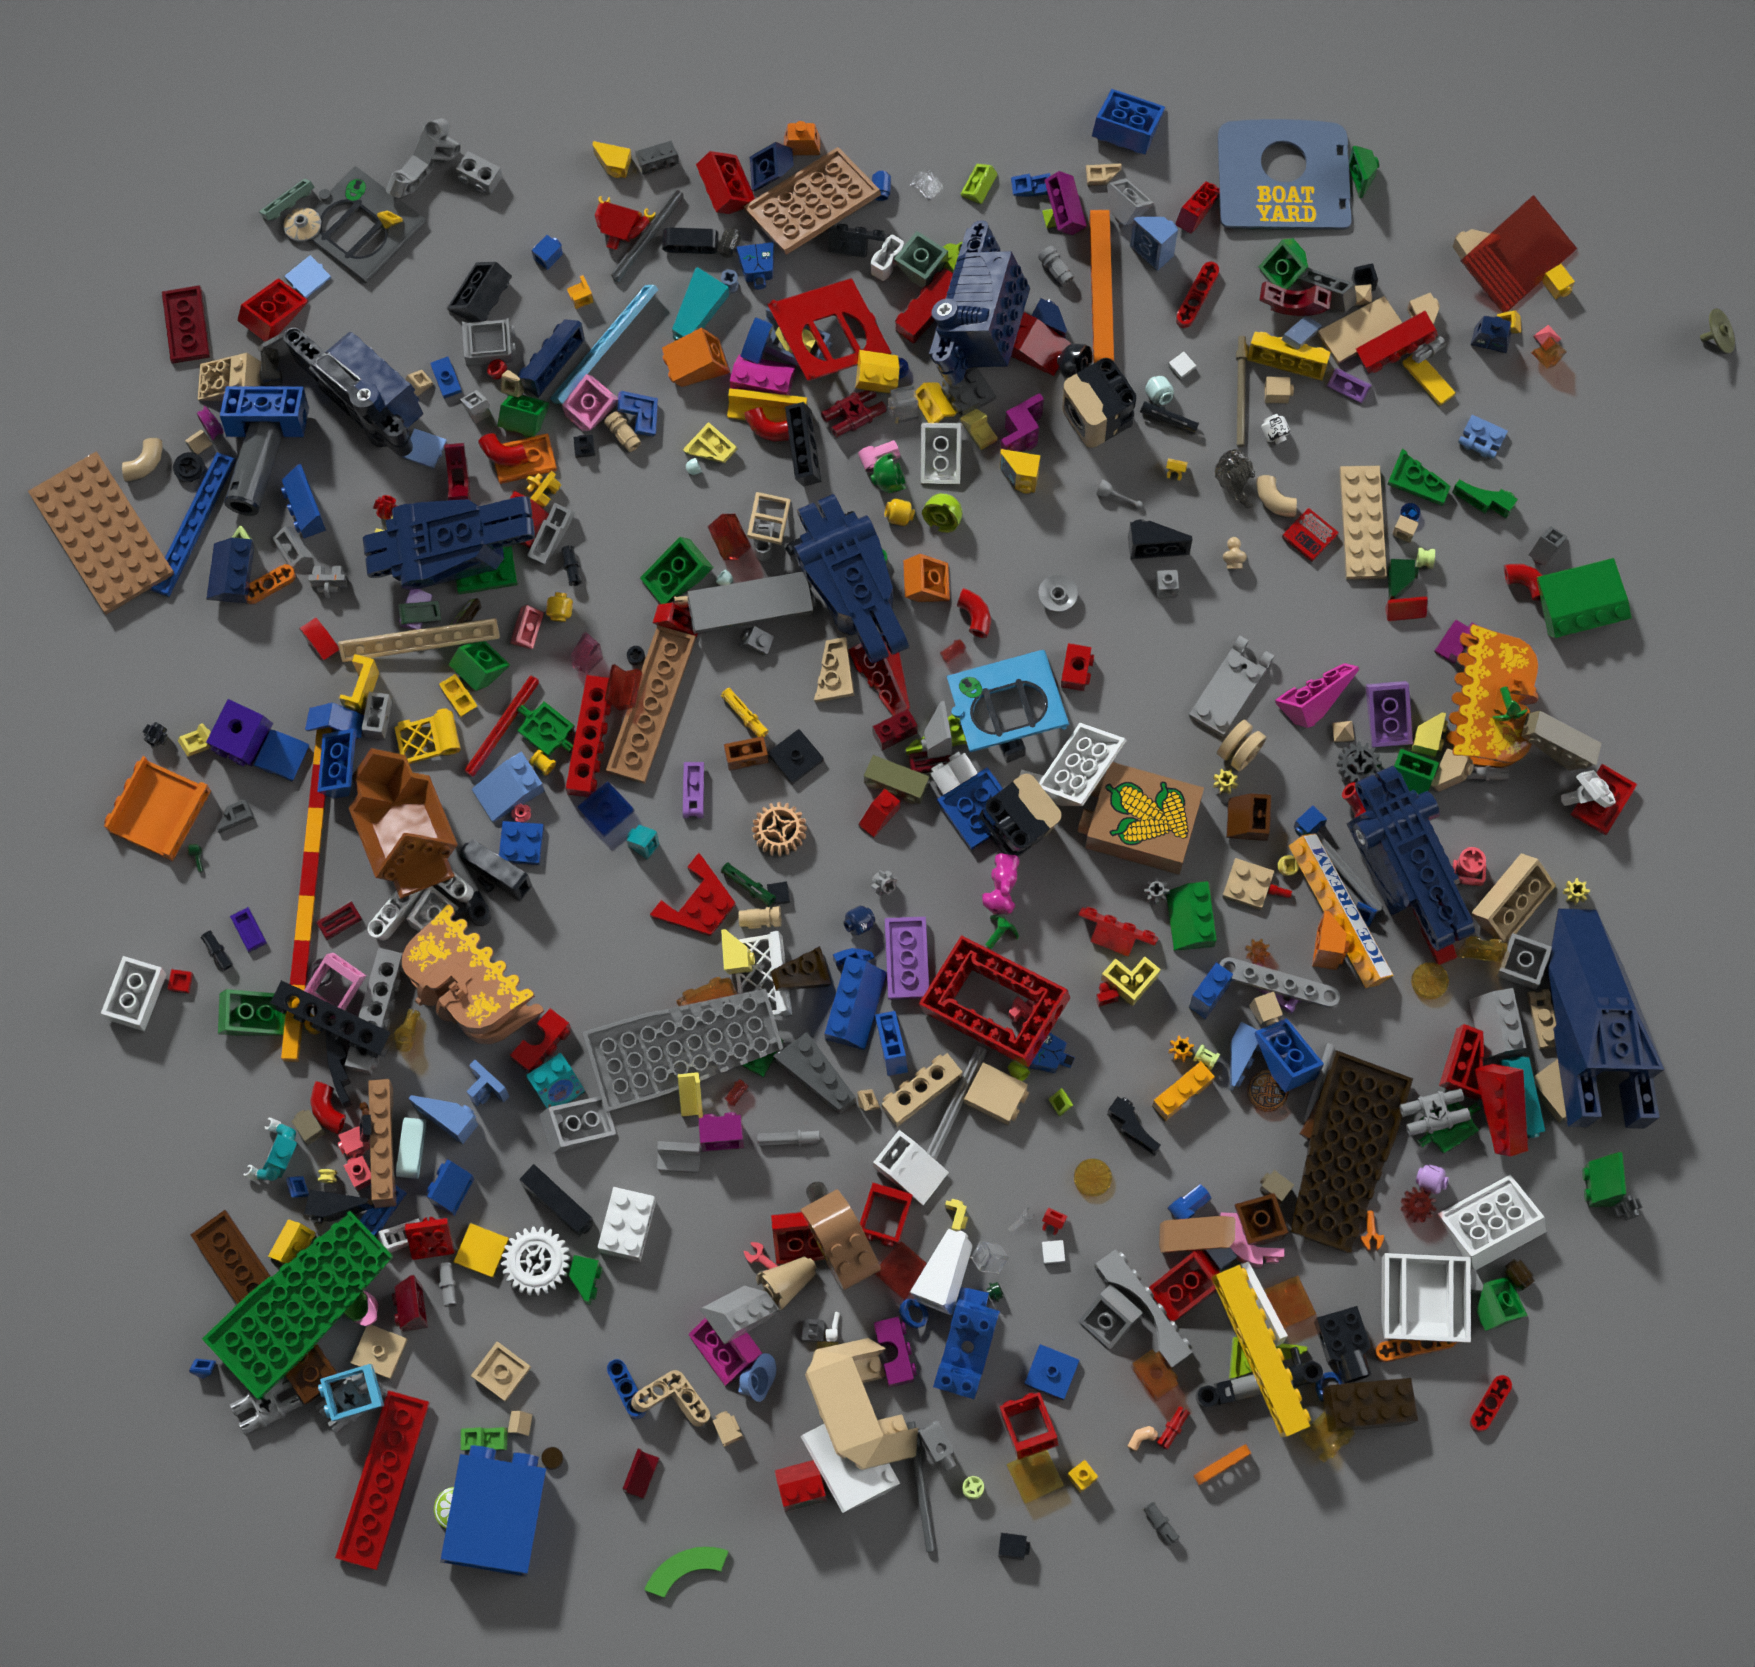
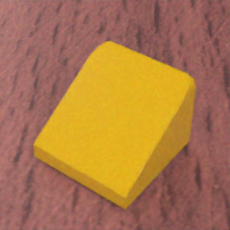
(1514, 318)

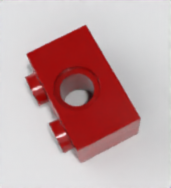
(1074, 678)

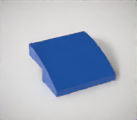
(281, 755)

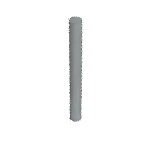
(1320, 1079)

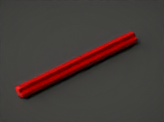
(501, 726)

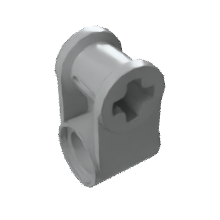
(766, 530)

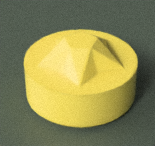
(1288, 865)

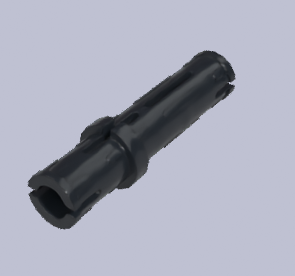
(1147, 409)

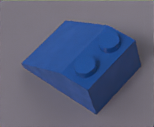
(1288, 1055)

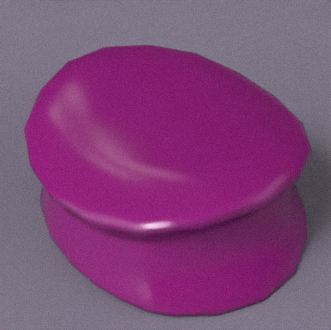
(210, 423)

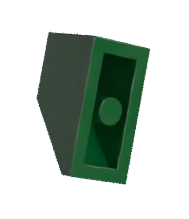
(1400, 577)

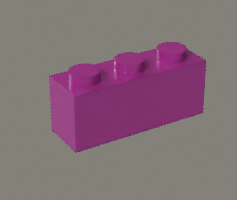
(1065, 203)

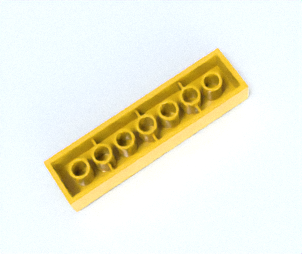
(1260, 1351)

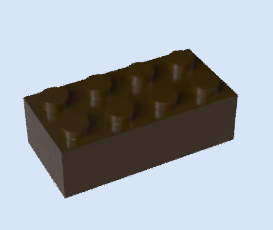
(1369, 1404)

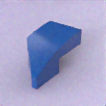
(840, 957)

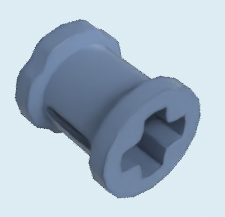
(730, 278)

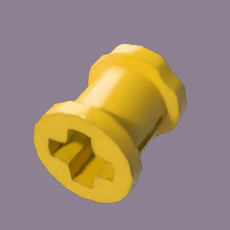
(542, 762)

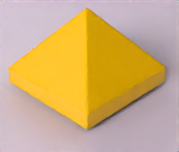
(388, 219)

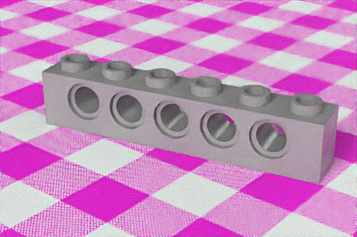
(384, 960)

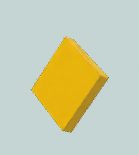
(481, 1250)

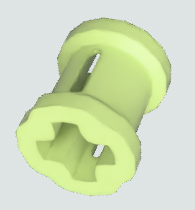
(1207, 1057)

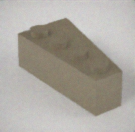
(1561, 741)

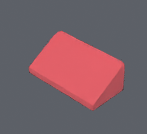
(527, 627)

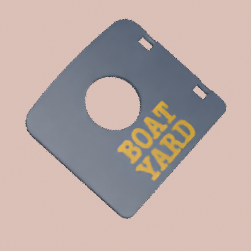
(1259, 202)

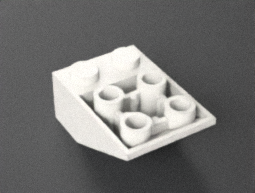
(910, 1167)

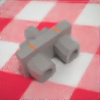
(328, 583)

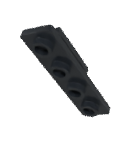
(851, 240)

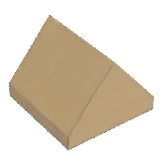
(199, 442)
(520, 1423)

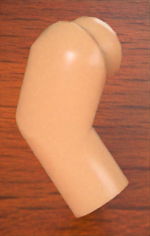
(1140, 1435)

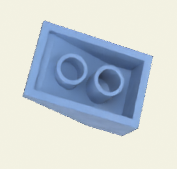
(508, 786)
(449, 1116)

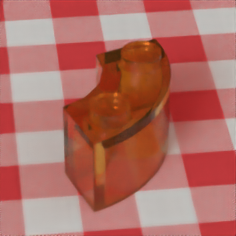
(714, 989)

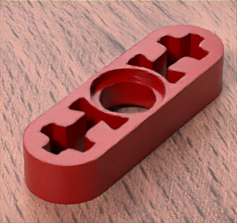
(1477, 1413)

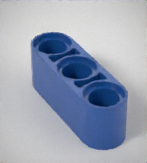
(621, 1380)

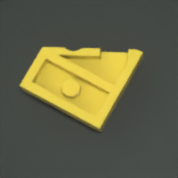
(711, 445)

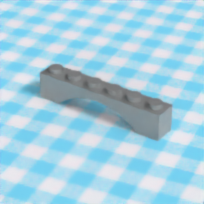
(1115, 1271)

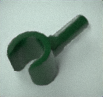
(196, 850)

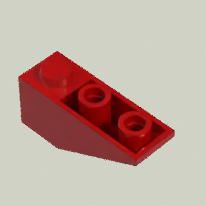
(1197, 207)

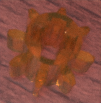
(1263, 953)

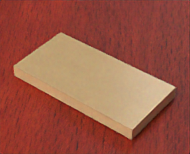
(1358, 328)

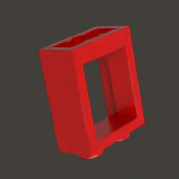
(892, 1195)
(1035, 1444)

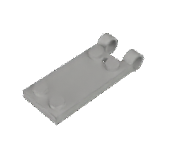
(1229, 689)

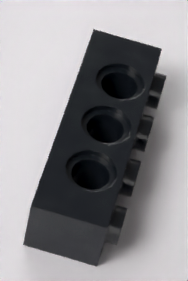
(803, 444)

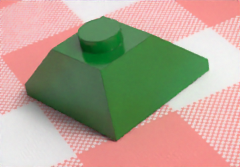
(1362, 168)
(1285, 263)
(1499, 1304)

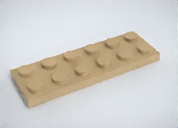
(1363, 522)

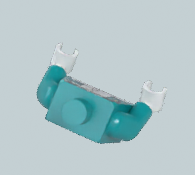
(279, 1154)

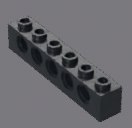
(287, 993)

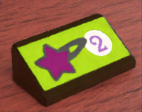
(468, 612)

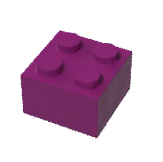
(721, 1132)

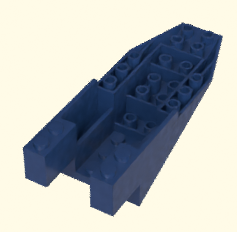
(1598, 1023)

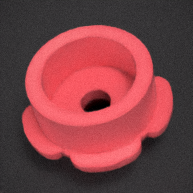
(521, 817)

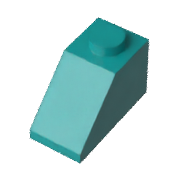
(643, 840)

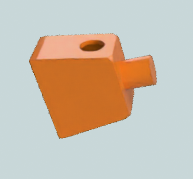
(802, 138)

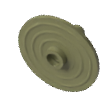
(1720, 331)

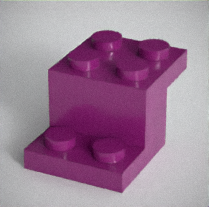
(1022, 425)

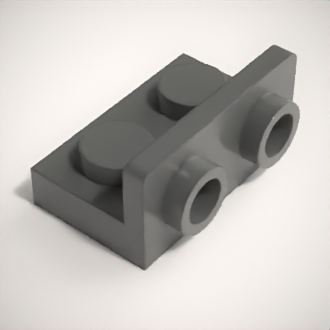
(657, 157)

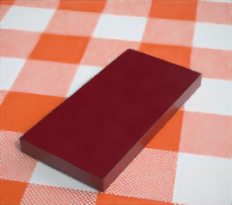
(185, 324)

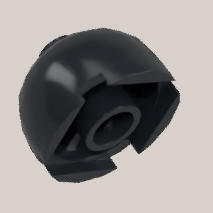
(1074, 359)

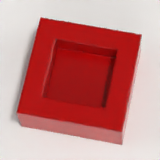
(180, 981)

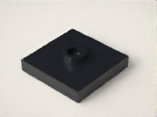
(795, 756)

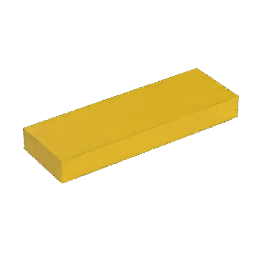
(1429, 380)

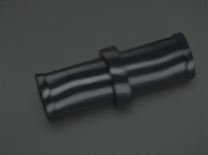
(571, 565)
(216, 950)

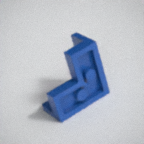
(335, 717)

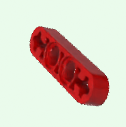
(1196, 294)

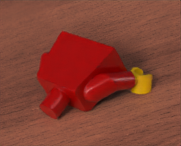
(620, 222)

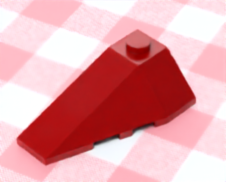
(885, 677)

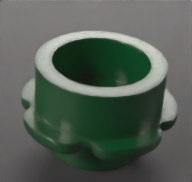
(995, 1291)

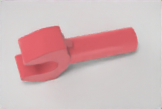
(759, 1257)

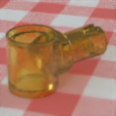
(407, 1030)

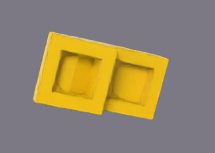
(458, 695)

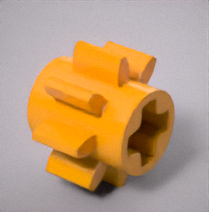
(1177, 1052)

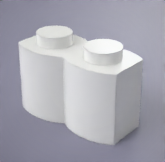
(883, 260)
(953, 772)

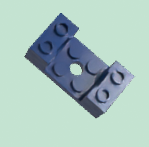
(282, 405)
(962, 1370)

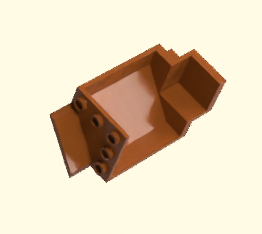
(401, 823)

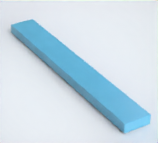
(603, 344)

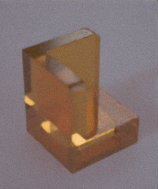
(1549, 353)

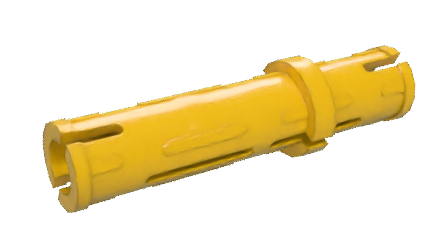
(750, 720)

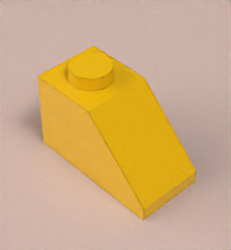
(613, 158)

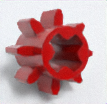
(384, 506)

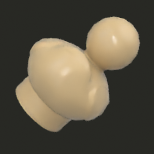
(1234, 557)

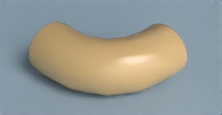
(145, 462)
(1273, 499)

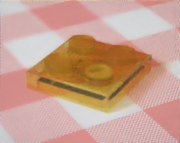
(1483, 950)
(1035, 1476)

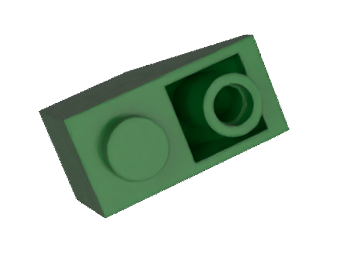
(584, 1275)

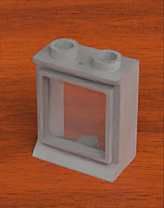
(488, 342)

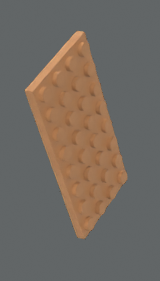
(101, 532)

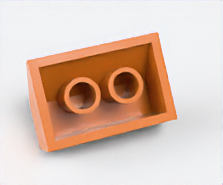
(1330, 943)

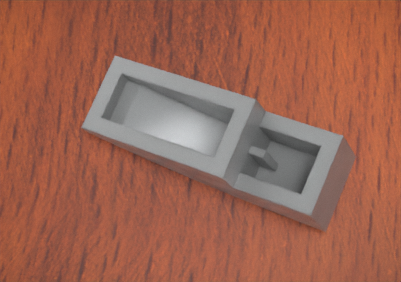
(551, 533)

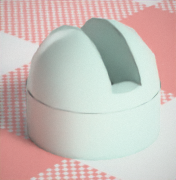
(693, 467)
(724, 578)

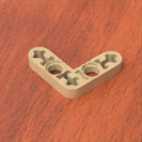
(676, 1391)

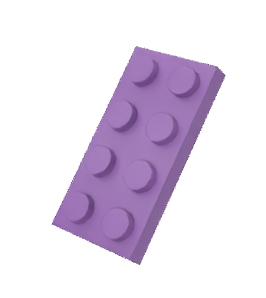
(906, 957)

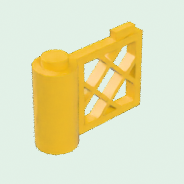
(443, 732)

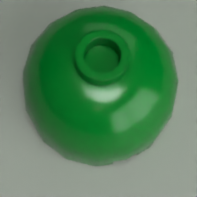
(888, 474)

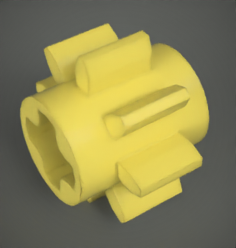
(1222, 786)
(1571, 896)

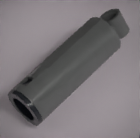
(253, 467)

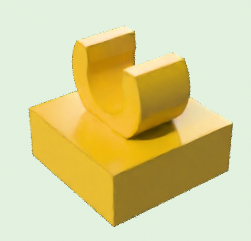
(1176, 466)

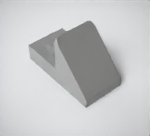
(476, 406)

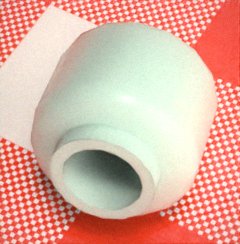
(1159, 390)

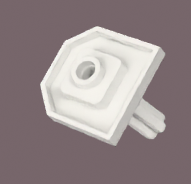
(1591, 789)

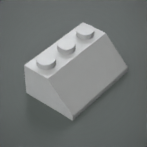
(1500, 1022)
(739, 1312)

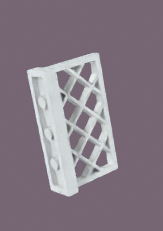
(777, 959)

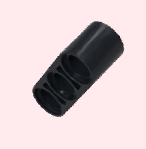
(690, 240)

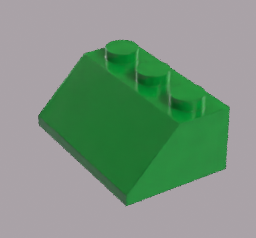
(1191, 916)

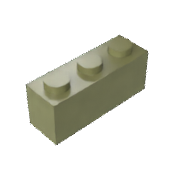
(896, 779)

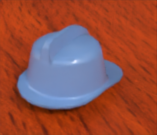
(758, 1379)

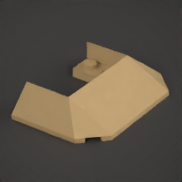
(839, 1392)

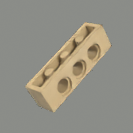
(900, 1113)

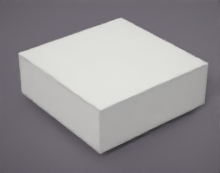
(1182, 365)
(1053, 1252)

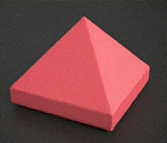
(1546, 332)

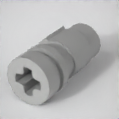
(1057, 267)

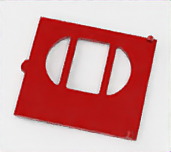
(818, 304)

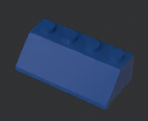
(855, 1003)

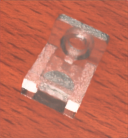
(927, 184)

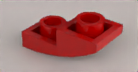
(319, 638)

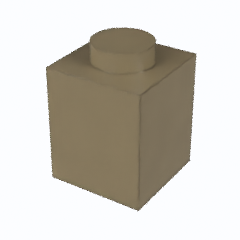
(307, 1126)
(1276, 1184)

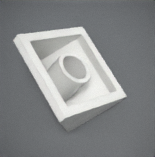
(427, 908)

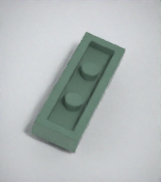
(287, 200)

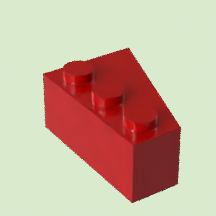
(1463, 1059)

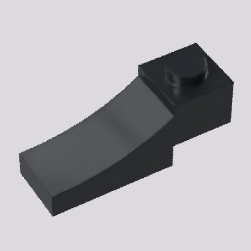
(1123, 1112)

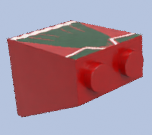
(800, 1486)

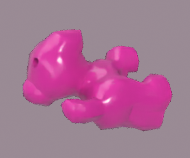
(1004, 879)

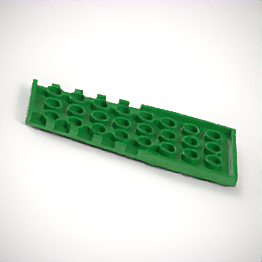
(297, 1305)

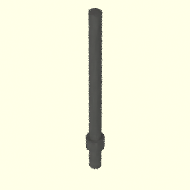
(921, 1491)

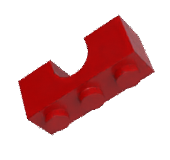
(532, 1056)

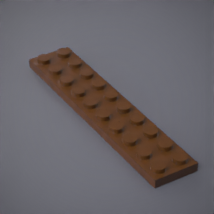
(241, 1273)

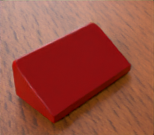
(1406, 608)

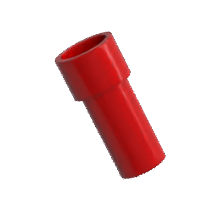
(1275, 890)

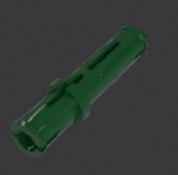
(766, 897)

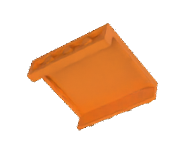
(156, 809)

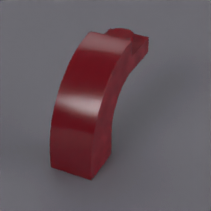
(1295, 303)
(457, 472)

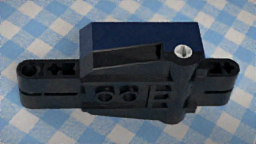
(361, 387)

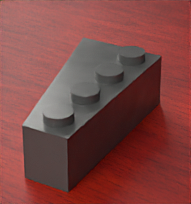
(811, 1068)

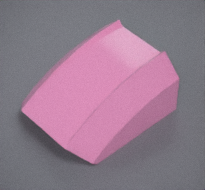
(589, 403)

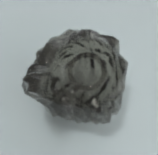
(1233, 474)

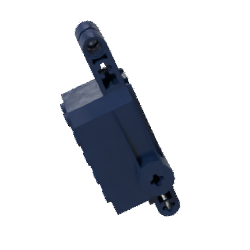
(446, 540)
(851, 575)

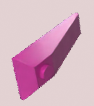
(1313, 701)

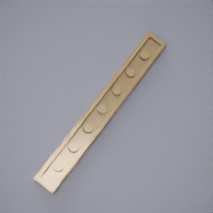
(420, 639)

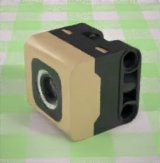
(1098, 402)
(1019, 815)

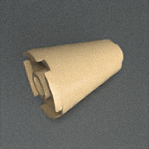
(787, 1280)

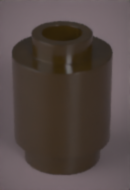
(1519, 1274)

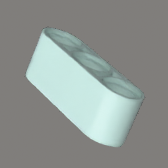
(411, 1148)

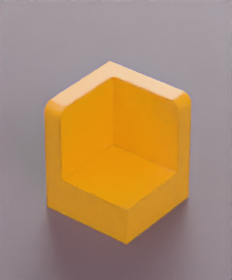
(580, 294)

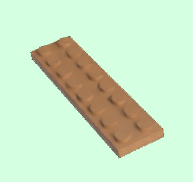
(656, 694)

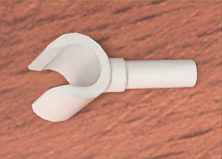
(832, 1334)

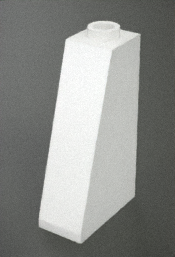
(944, 1273)

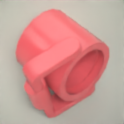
(1470, 865)

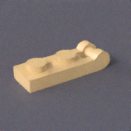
(1542, 1018)

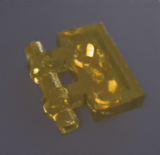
(1318, 1434)

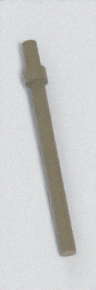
(1241, 357)

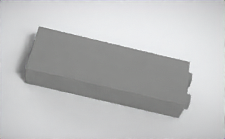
(750, 602)

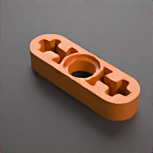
(276, 587)
(1222, 1464)

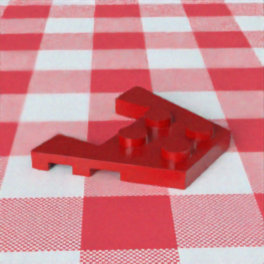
(704, 908)

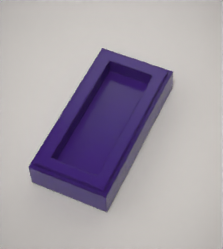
(248, 929)

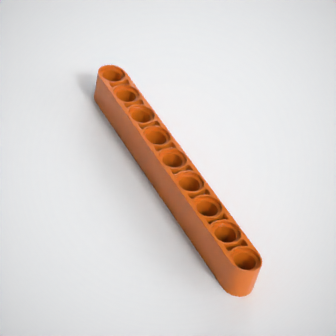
(1101, 285)

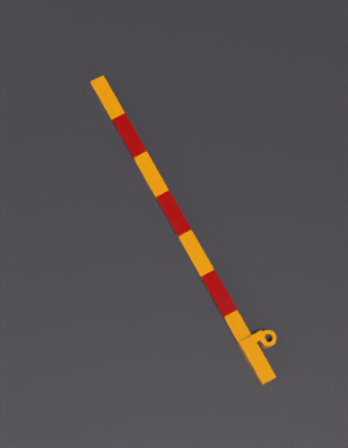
(306, 903)

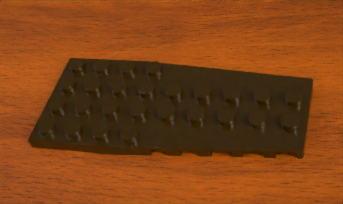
(1348, 1149)

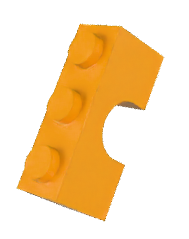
(1182, 1090)

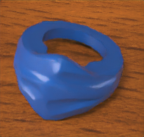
(904, 1313)
(1318, 1387)

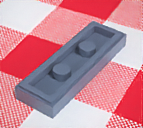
(1301, 332)

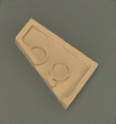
(835, 675)

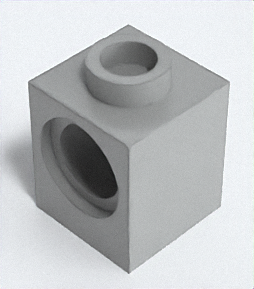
(1167, 583)

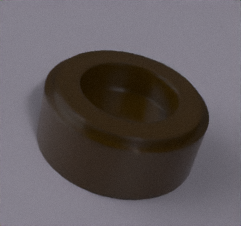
(552, 1458)

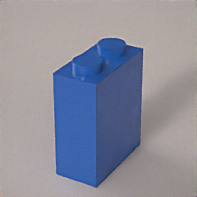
(1210, 990)

